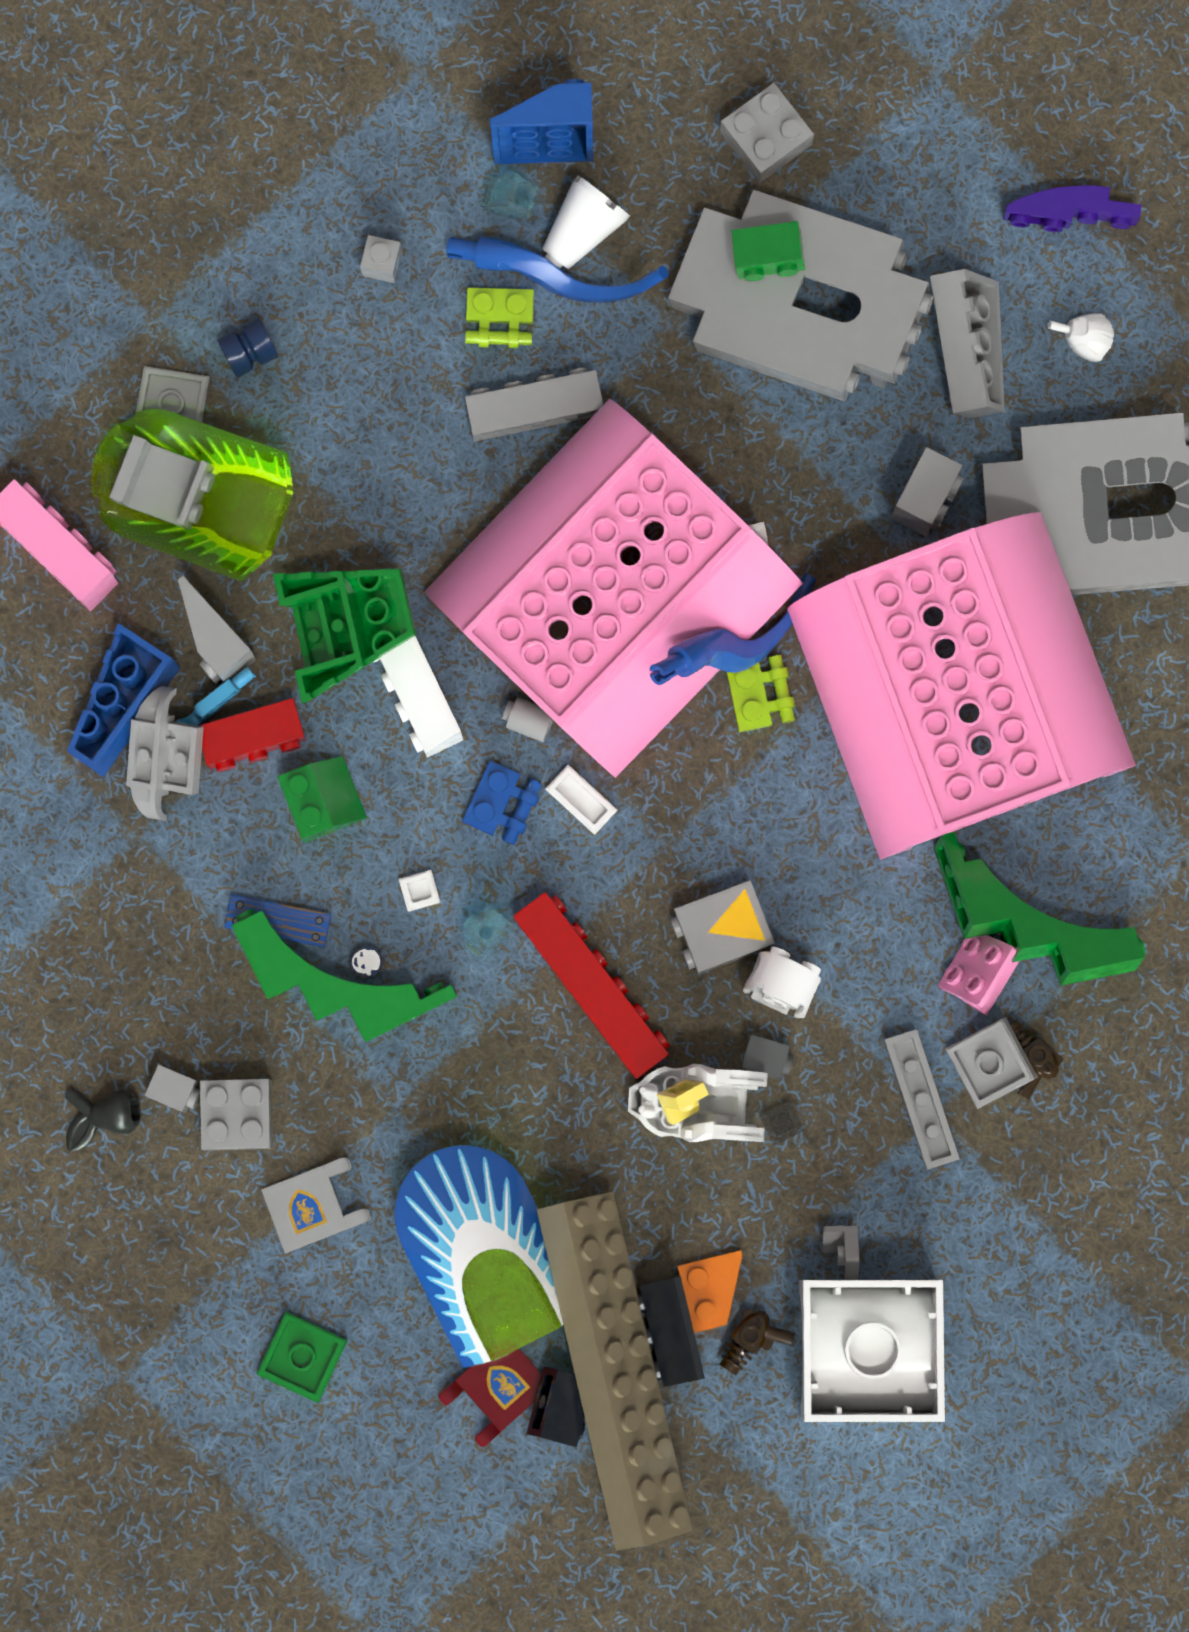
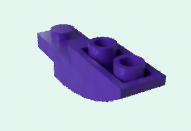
(1058, 206)

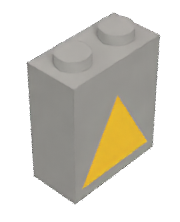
(722, 928)

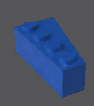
(127, 678)

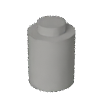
(527, 719)

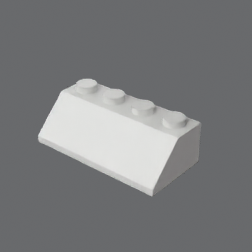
(420, 698)

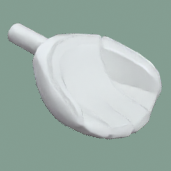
(1087, 335)

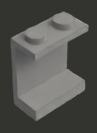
(162, 483)

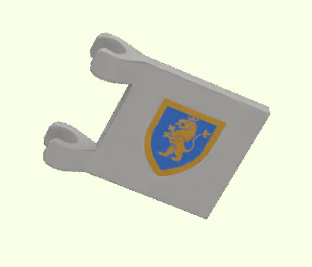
(308, 1207)

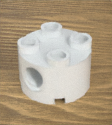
(783, 982)

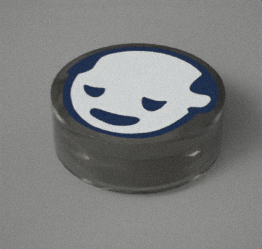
(366, 962)

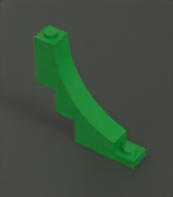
(988, 907)
(372, 1007)

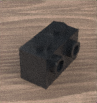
(557, 1409)

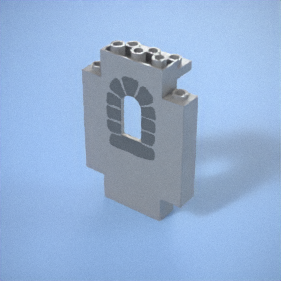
(1067, 481)

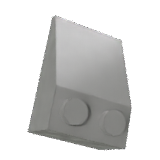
(216, 643)

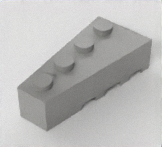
(970, 341)

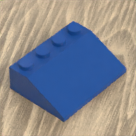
(546, 127)

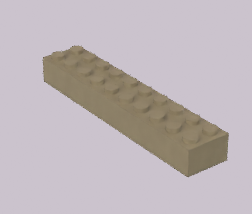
(614, 1371)

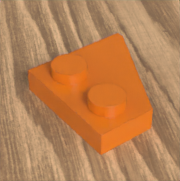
(710, 1289)

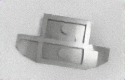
(162, 754)

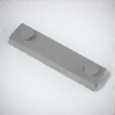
(921, 1099)

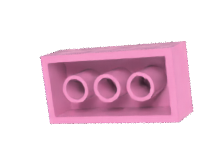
(53, 546)

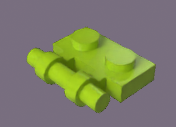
(499, 306)
(750, 698)

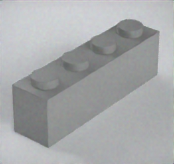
(534, 404)

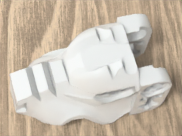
(720, 1112)

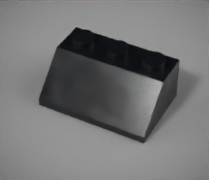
(670, 1331)

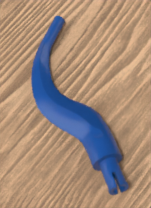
(503, 255)
(723, 648)

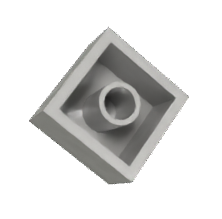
(766, 132)
(928, 488)
(236, 1114)

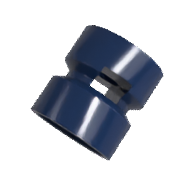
(247, 348)

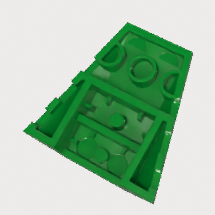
(344, 621)

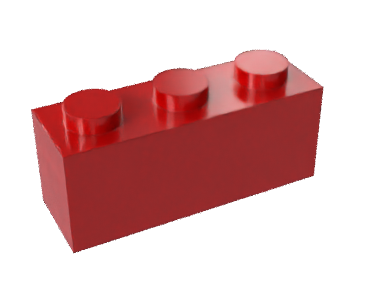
(252, 735)

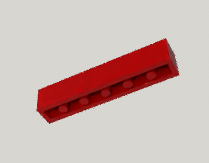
(591, 986)

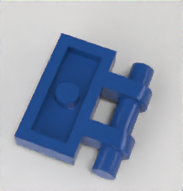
(492, 798)

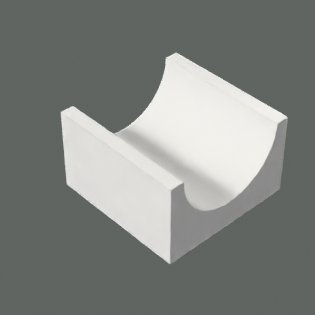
(872, 1351)

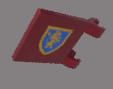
(499, 1389)

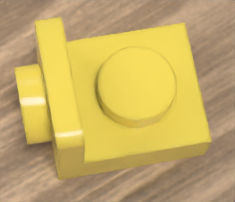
(682, 1100)

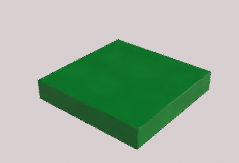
(302, 1357)

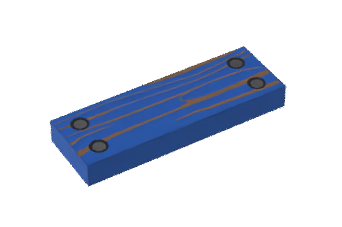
(289, 922)

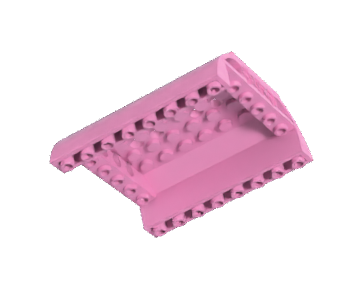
(567, 542)
(1014, 658)

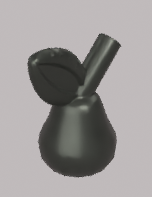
(117, 1113)

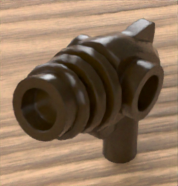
(1041, 1056)
(752, 1335)

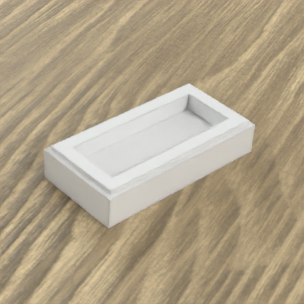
(581, 799)

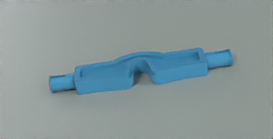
(219, 697)

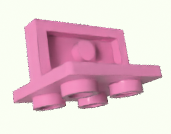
(979, 972)

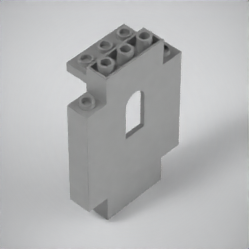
(764, 332)

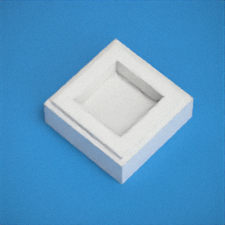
(419, 890)

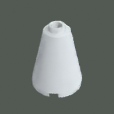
(581, 224)

